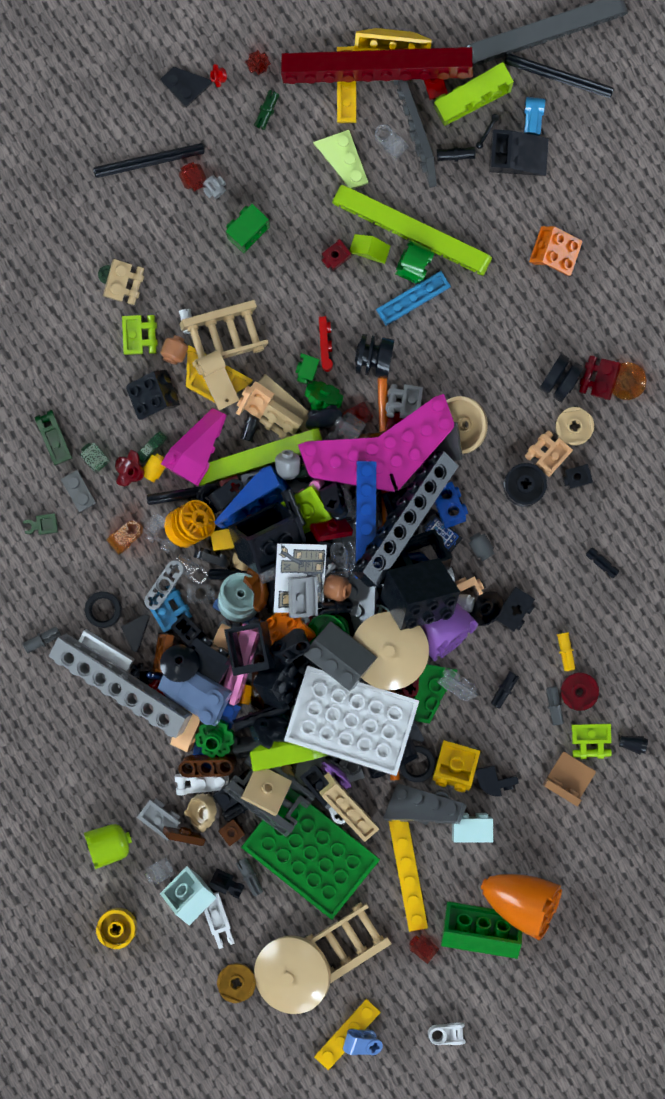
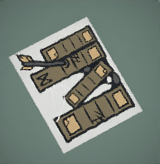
(294, 562)

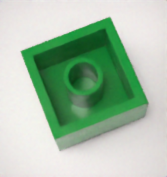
(247, 228)

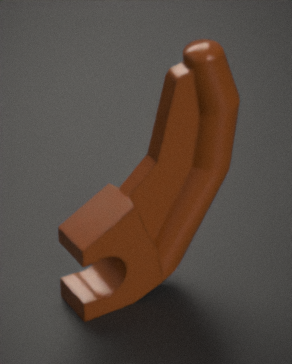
(260, 590)

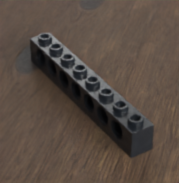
(424, 498)

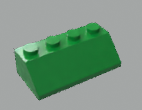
(479, 931)

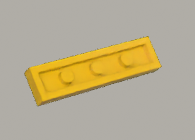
(346, 97)
(359, 1020)

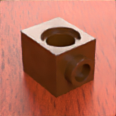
(232, 832)

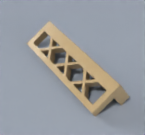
(348, 809)

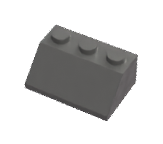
(340, 656)

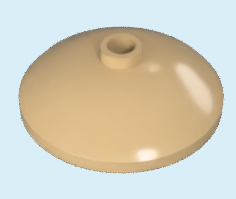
(468, 410)

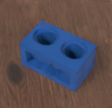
(444, 506)

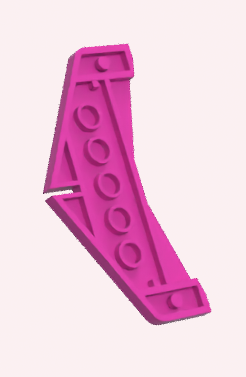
(397, 450)

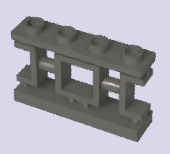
(283, 825)

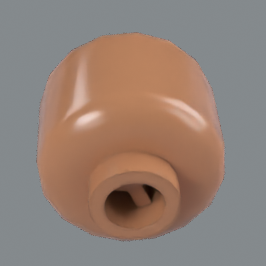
(174, 350)
(336, 588)

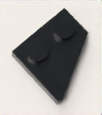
(185, 85)

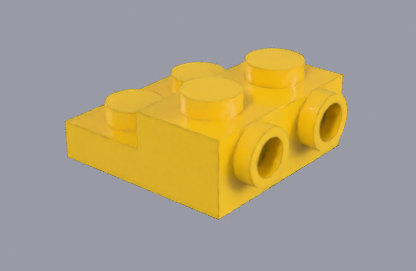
(456, 766)

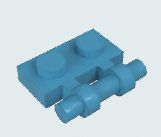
(165, 615)

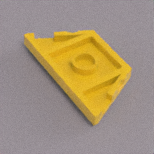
(197, 383)

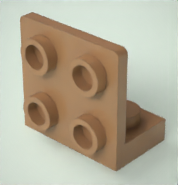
(569, 778)

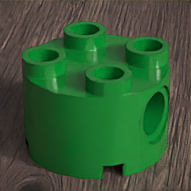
(413, 262)

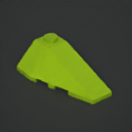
(280, 755)

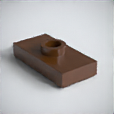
(184, 835)

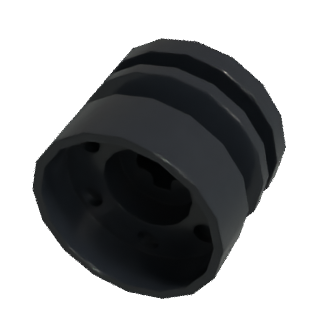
(374, 356)

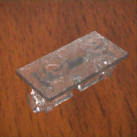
(464, 690)

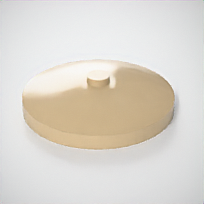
(399, 652)
(292, 974)

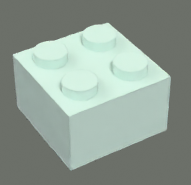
(473, 828)
(188, 895)

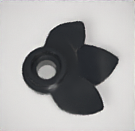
(274, 730)

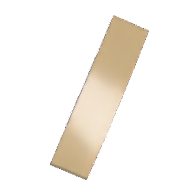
(285, 400)

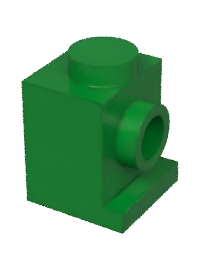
(307, 369)

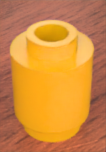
(153, 467)

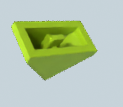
(370, 248)

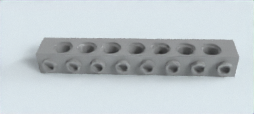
(178, 716)

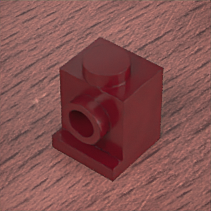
(334, 263)

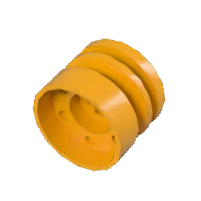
(190, 523)

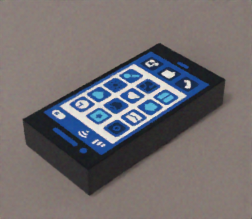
(449, 536)

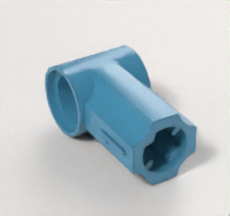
(534, 111)

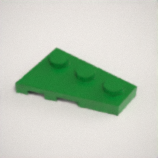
(429, 693)

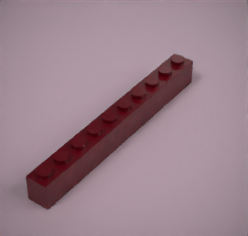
(377, 65)

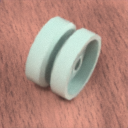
(236, 599)

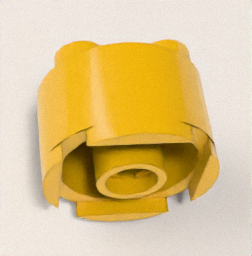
(121, 918)

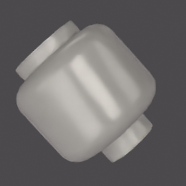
(287, 464)

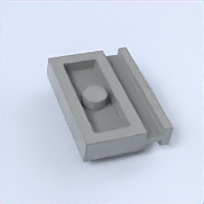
(303, 596)

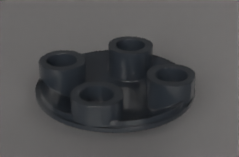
(323, 418)

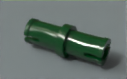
(266, 110)

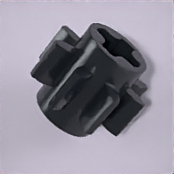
(135, 672)

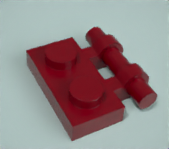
(605, 378)

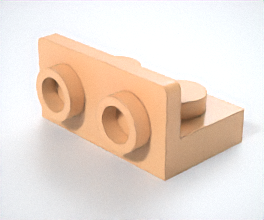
(255, 400)

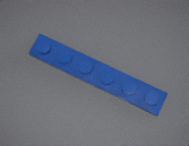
(365, 506)

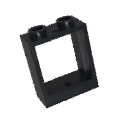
(424, 539)
(235, 652)

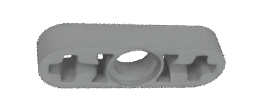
(160, 599)

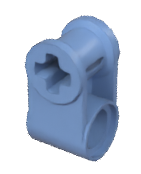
(362, 1042)

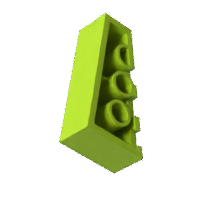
(474, 94)

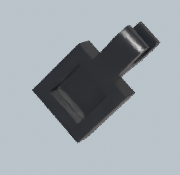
(223, 882)

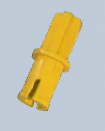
(566, 651)

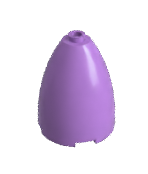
(447, 634)

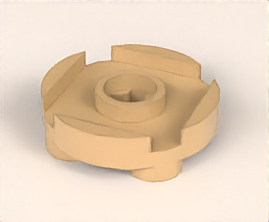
(580, 417)

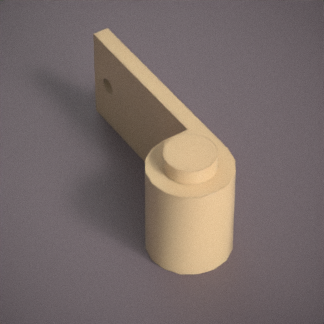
(218, 382)

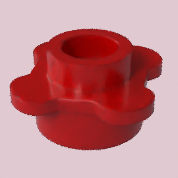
(218, 75)

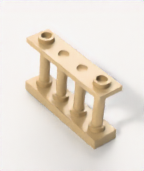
(228, 315)
(363, 952)

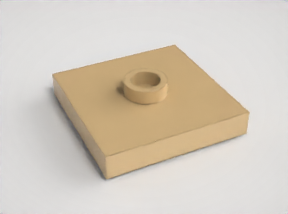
(266, 790)

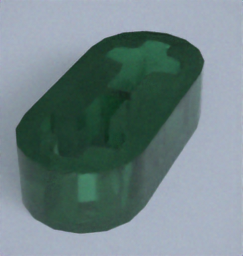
(151, 446)

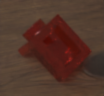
(423, 948)

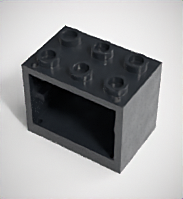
(258, 536)
(420, 593)

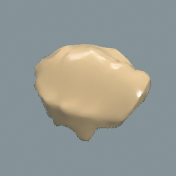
(201, 811)

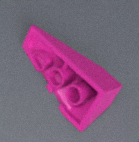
(190, 454)

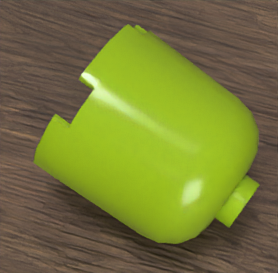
(107, 844)

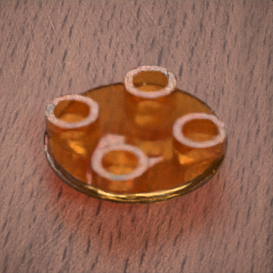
(630, 381)

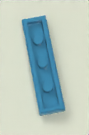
(413, 298)

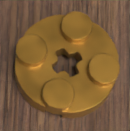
(226, 988)

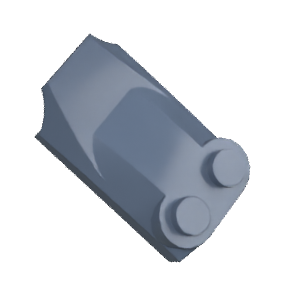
(199, 696)

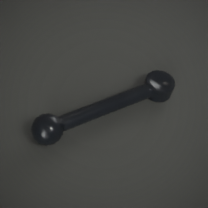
(495, 118)

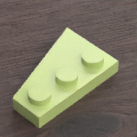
(343, 157)

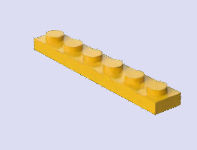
(408, 875)

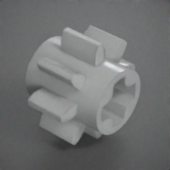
(214, 186)

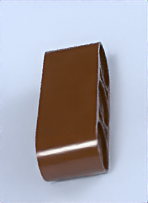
(200, 770)

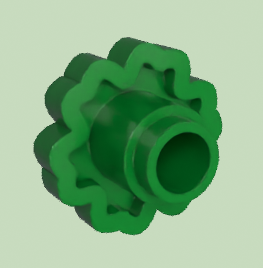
(323, 395)
(215, 739)

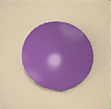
(341, 778)

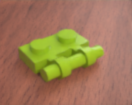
(132, 334)
(591, 734)

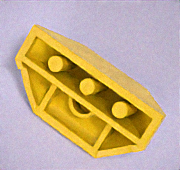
(389, 40)

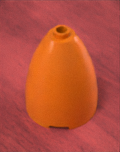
(523, 901)

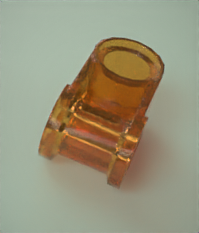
(122, 538)

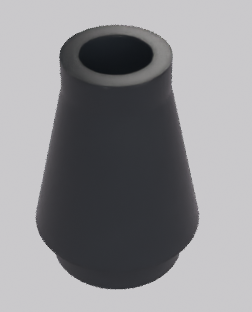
(634, 743)

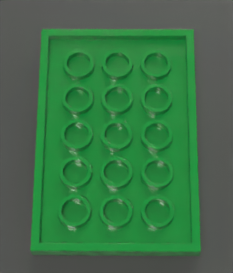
(315, 858)

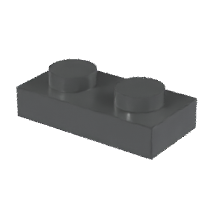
(78, 491)

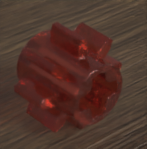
(258, 62)

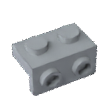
(157, 817)

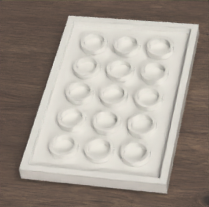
(353, 725)

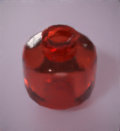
(192, 176)

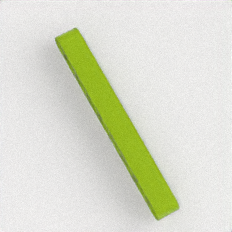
(412, 229)

